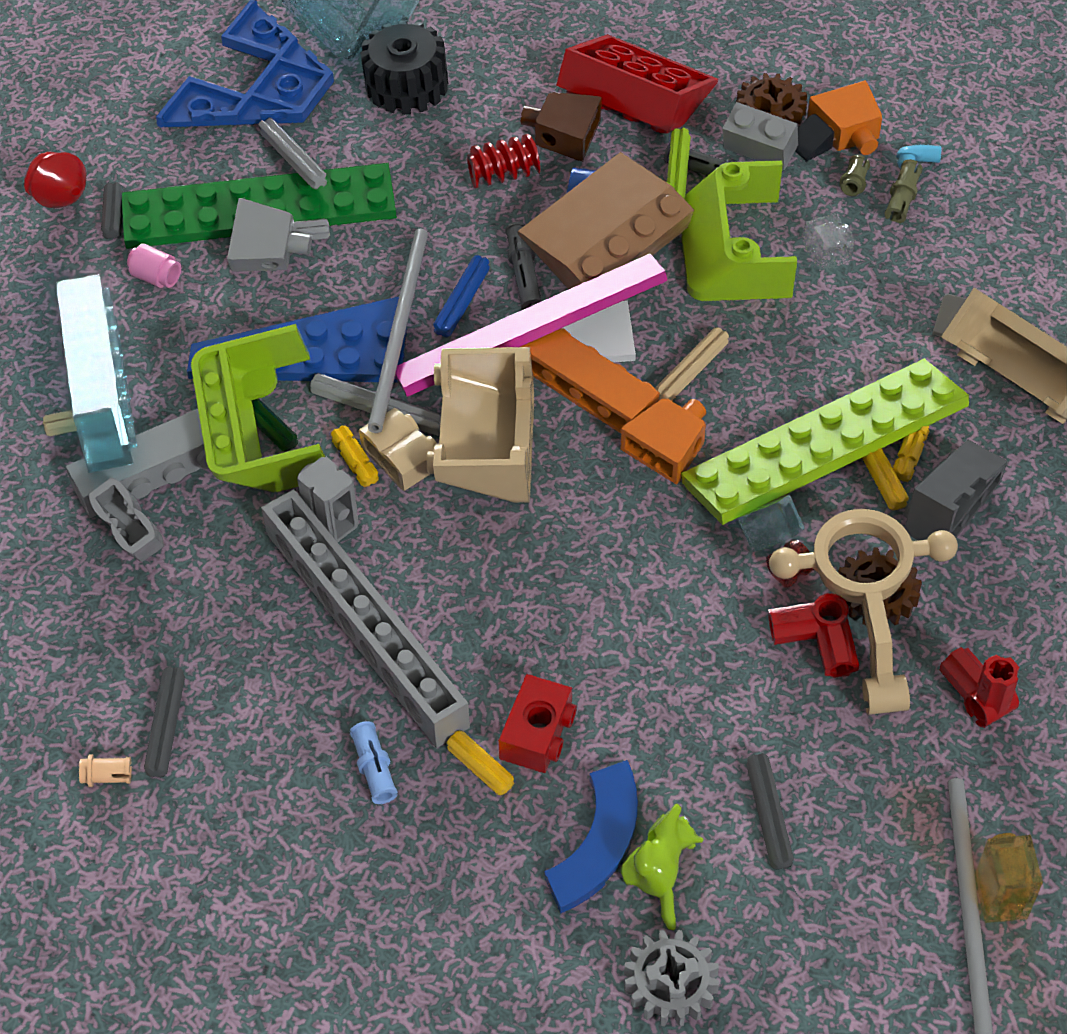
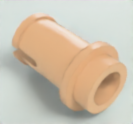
(105, 770)

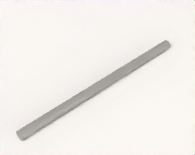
(397, 332)
(969, 908)

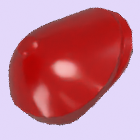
(55, 179)

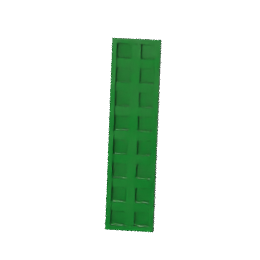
(210, 208)

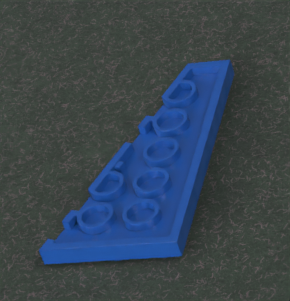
(340, 343)

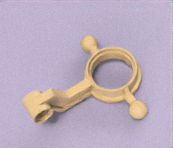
(883, 690)

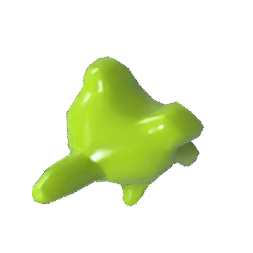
(656, 862)

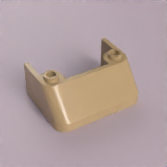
(1012, 348)

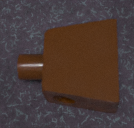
(565, 123)

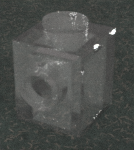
(828, 241)

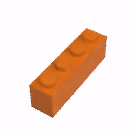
(590, 379)

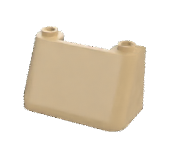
(485, 421)

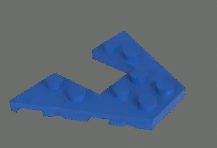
(283, 91)

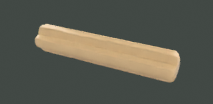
(692, 364)

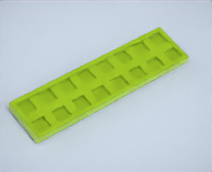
(823, 440)

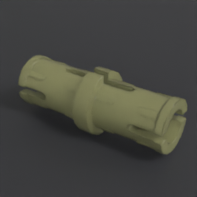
(903, 191)

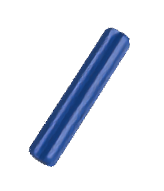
(461, 296)

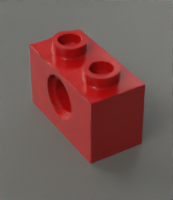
(537, 703)

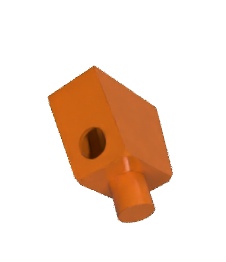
(851, 115)
(666, 437)

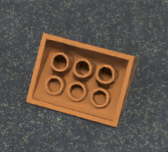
(607, 222)

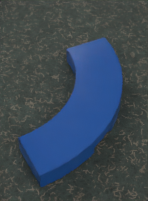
(606, 842)

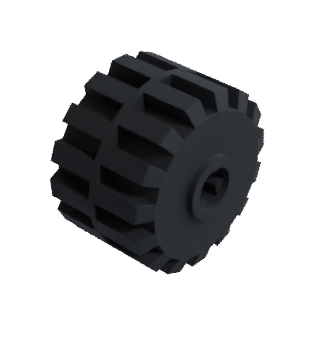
(404, 67)

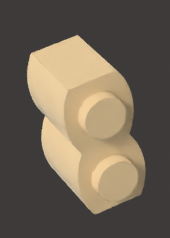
(399, 448)

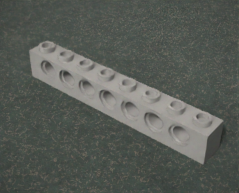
(366, 618)

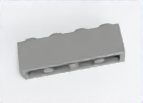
(162, 457)

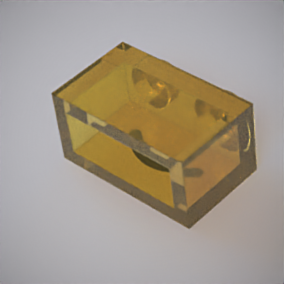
(1008, 878)

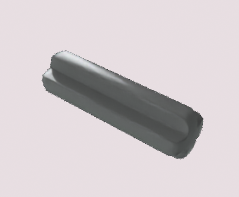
(112, 210)

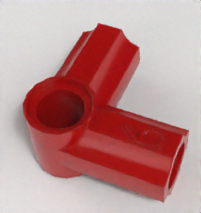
(806, 623)
(985, 688)

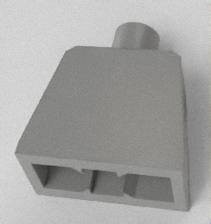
(264, 238)

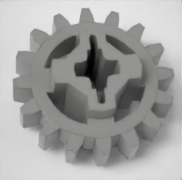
(687, 966)

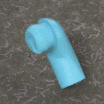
(920, 153)

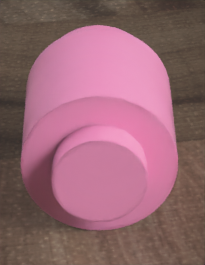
(153, 266)

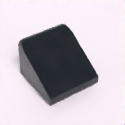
(814, 138)

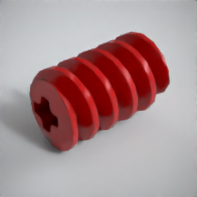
(502, 159)

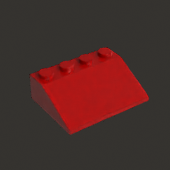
(635, 82)

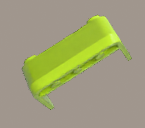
(728, 266)
(225, 384)

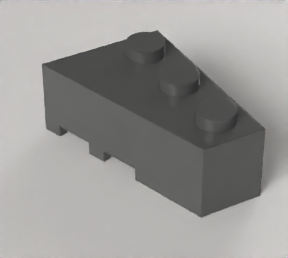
(954, 491)

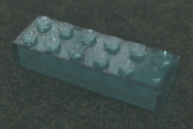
(96, 373)

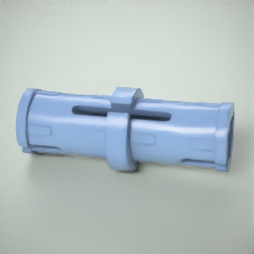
(373, 762)

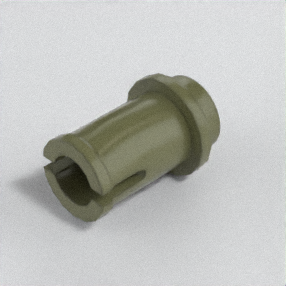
(854, 181)

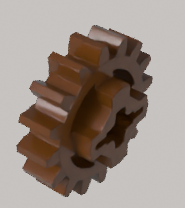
(775, 97)
(875, 568)

